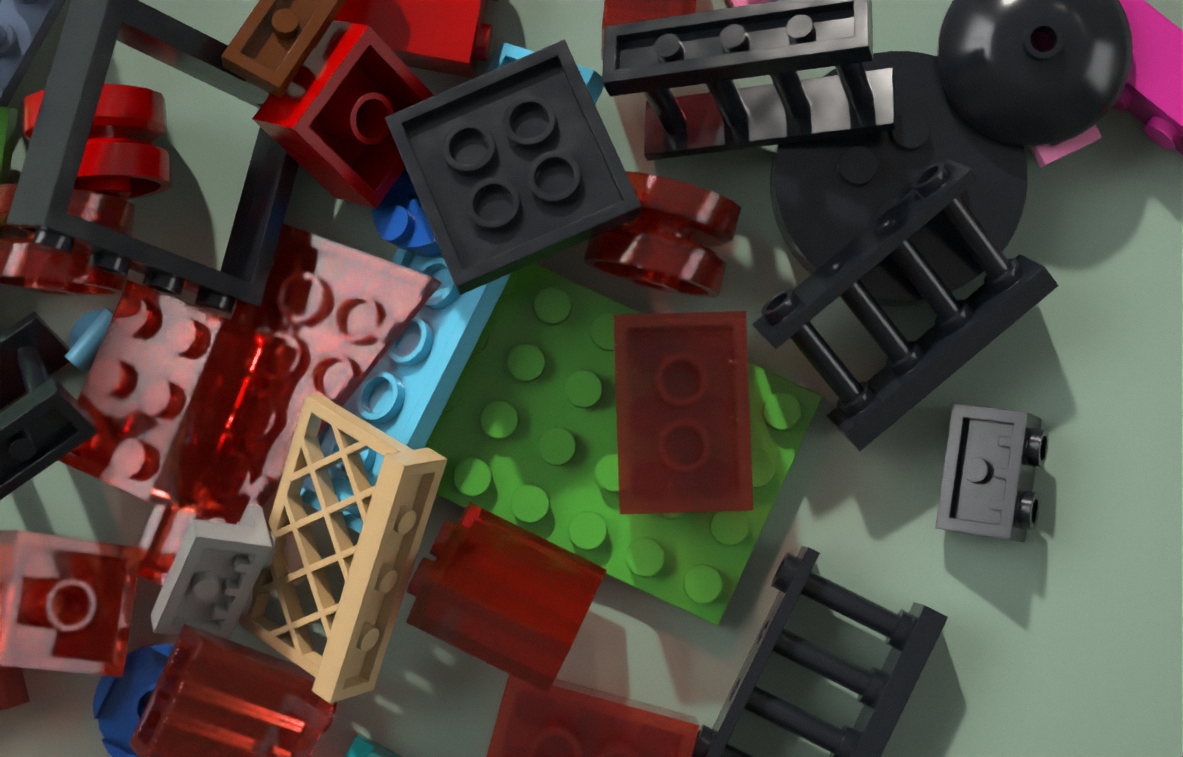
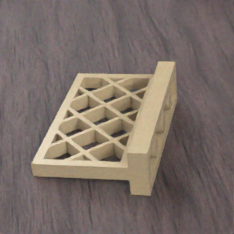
(373, 570)

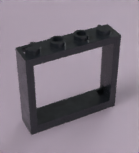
(62, 136)

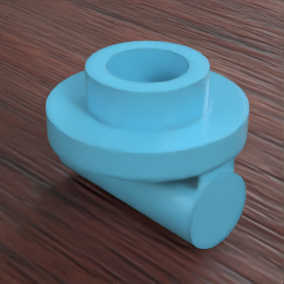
(87, 337)

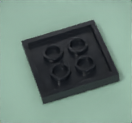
(513, 167)

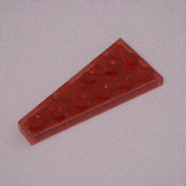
(327, 327)

